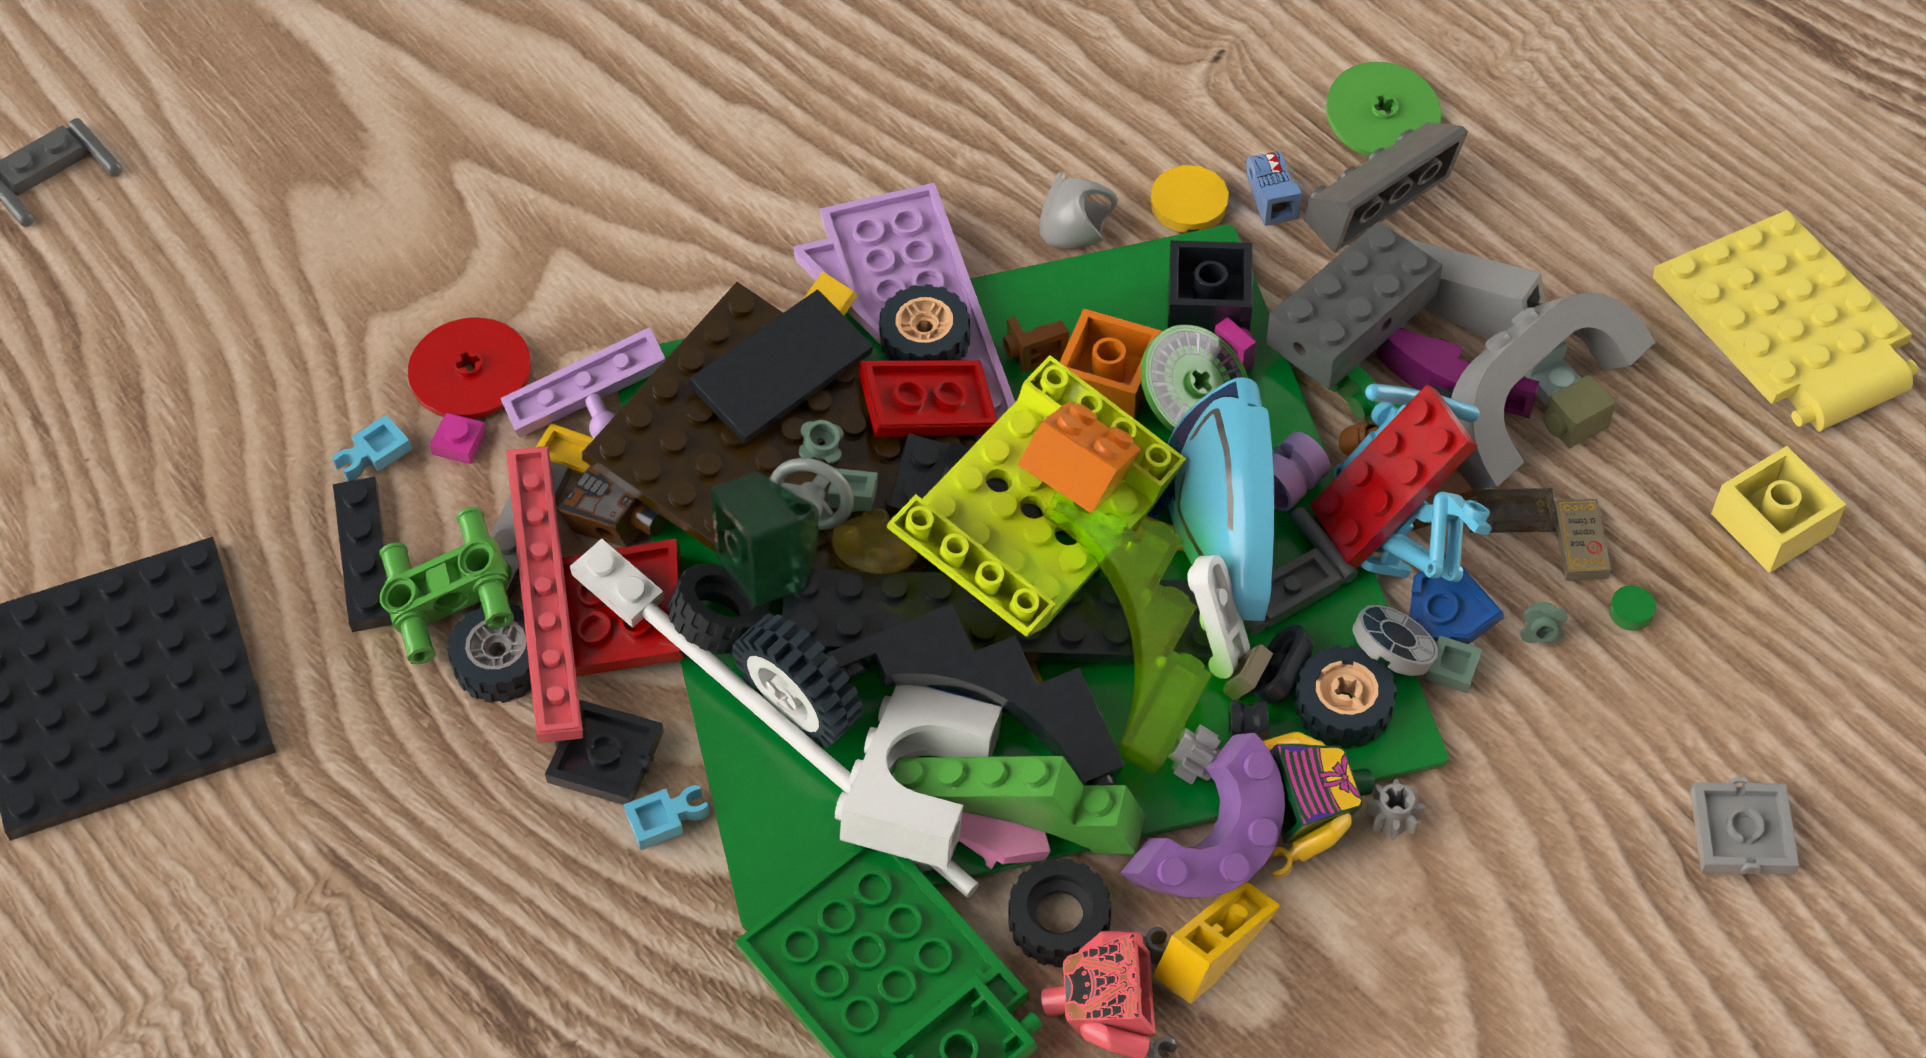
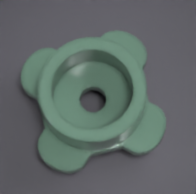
(824, 431)
(1543, 623)

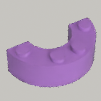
(1241, 838)

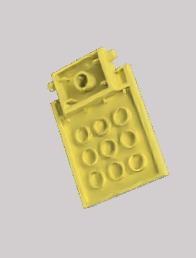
(1793, 320)

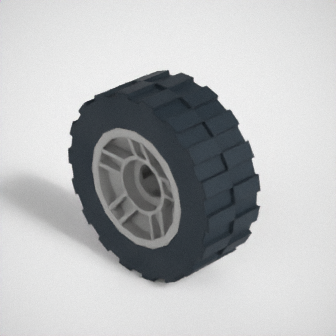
(475, 662)

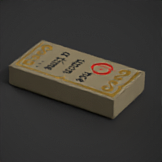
(1581, 539)

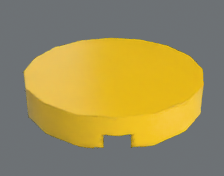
(1189, 198)

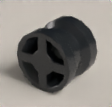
(1248, 718)

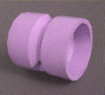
(1297, 466)

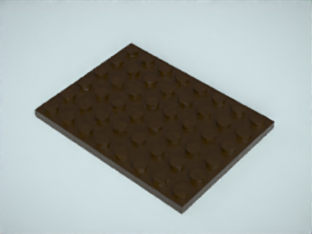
(675, 448)

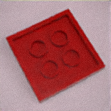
(602, 637)

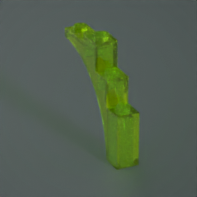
(1165, 681)

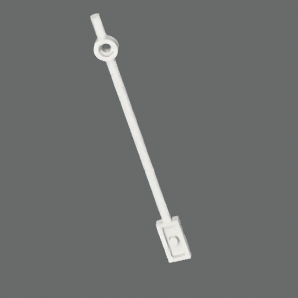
(637, 597)

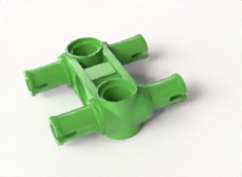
(445, 585)

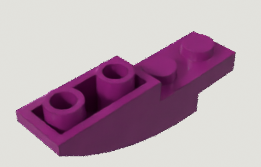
(1437, 362)

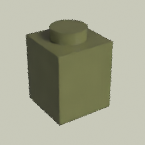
(1579, 411)

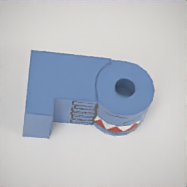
(1273, 185)

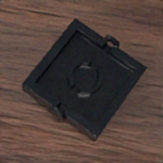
(609, 757)

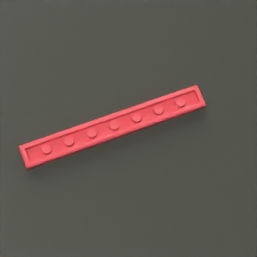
(544, 596)

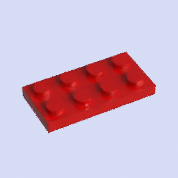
(1393, 476)

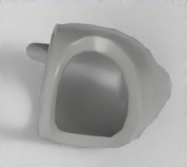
(1070, 218)

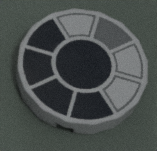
(1396, 639)

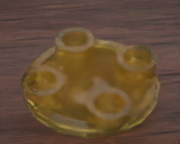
(870, 545)

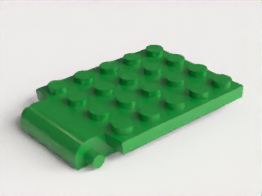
(888, 967)

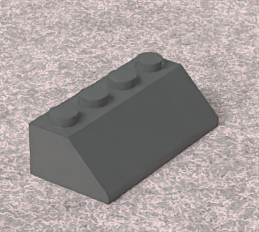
(1384, 183)

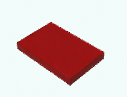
(927, 397)

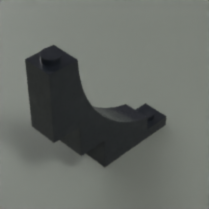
(938, 654)

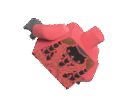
(1111, 993)

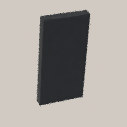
(780, 366)

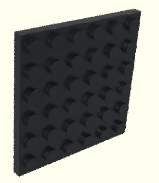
(123, 688)

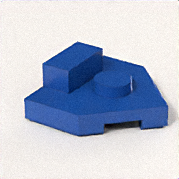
(1453, 608)

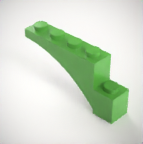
(1032, 793)

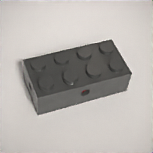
(1353, 304)

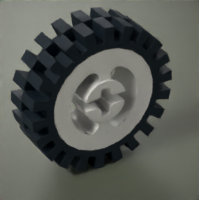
(798, 678)

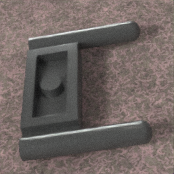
(47, 158)
(1305, 577)

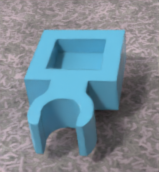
(375, 446)
(660, 818)

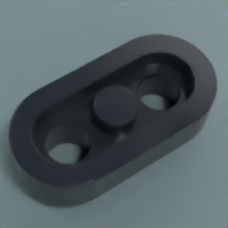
(1290, 652)

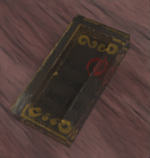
(1518, 509)

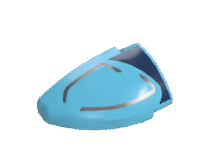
(1227, 489)

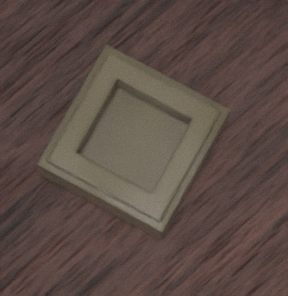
(1248, 672)

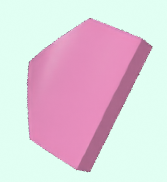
(1002, 840)

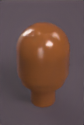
(1354, 435)

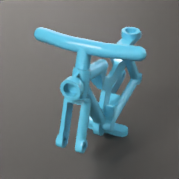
(1445, 508)

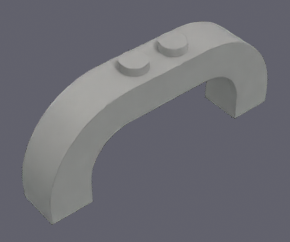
(1602, 322)

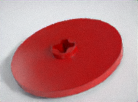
(446, 386)

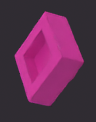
(1239, 340)
(458, 438)

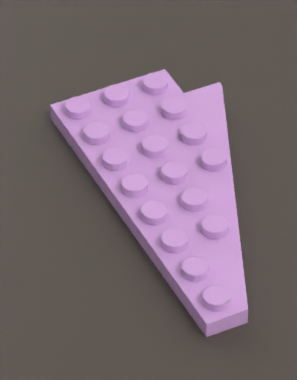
(895, 244)

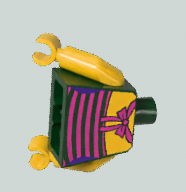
(1318, 795)

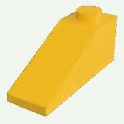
(1213, 941)

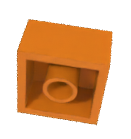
(1109, 357)
(1080, 455)

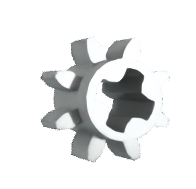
(1194, 753)
(1395, 809)

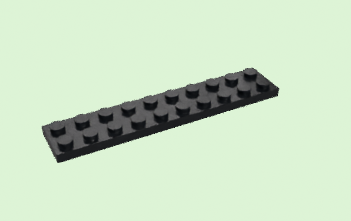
(1090, 628)

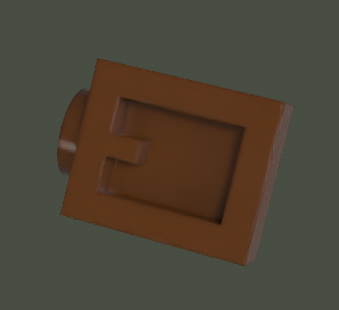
(1036, 345)

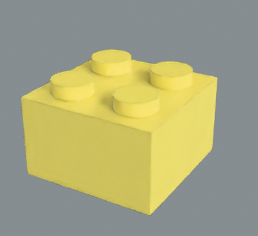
(1778, 509)

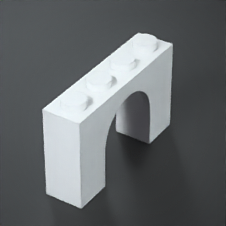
(914, 724)

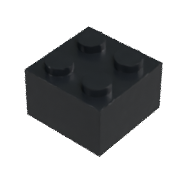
(1210, 284)

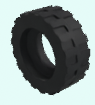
(704, 626)
(1050, 878)

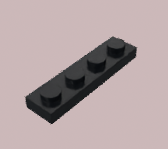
(360, 544)

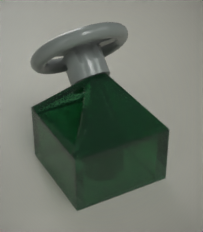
(771, 528)

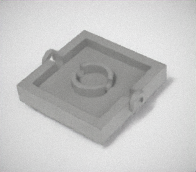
(1744, 828)

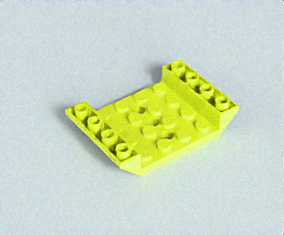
(986, 538)

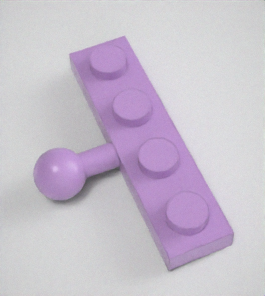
(584, 385)

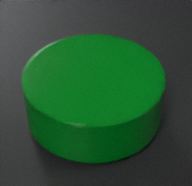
(1632, 607)

